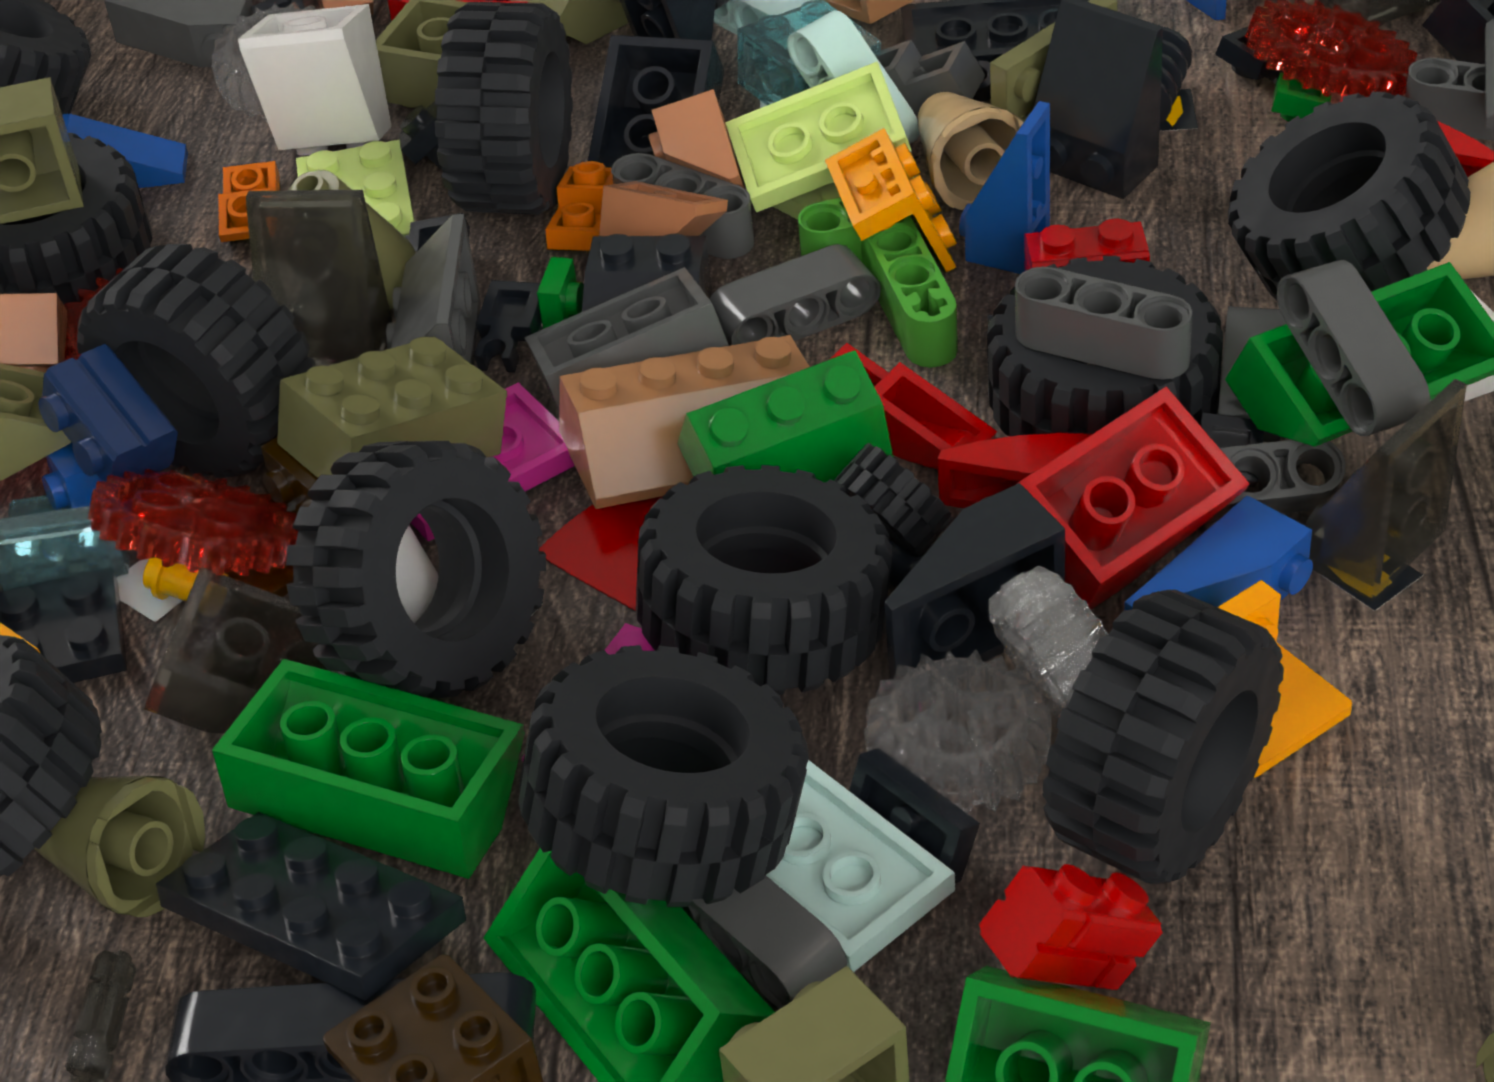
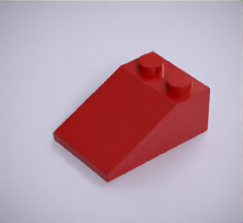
(1133, 493)

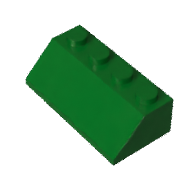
(1434, 319)
(372, 766)
(623, 979)

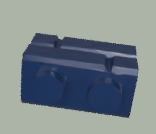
(106, 416)

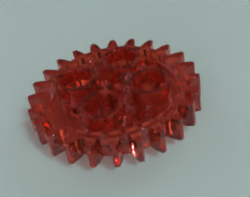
(1329, 48)
(192, 522)

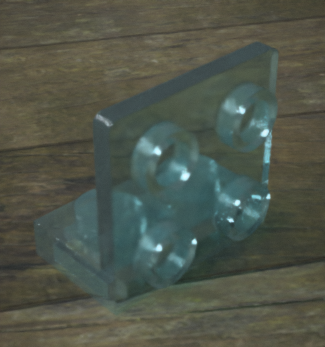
(764, 56)
(52, 544)

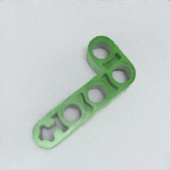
(910, 281)

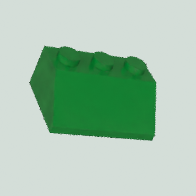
(799, 422)
(1066, 1034)

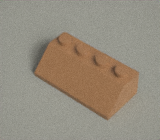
(629, 416)

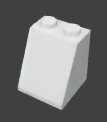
(318, 77)

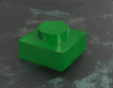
(1295, 101)
(559, 292)

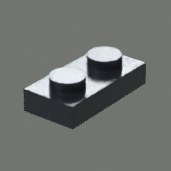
(915, 809)

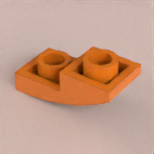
(232, 203)
(578, 207)

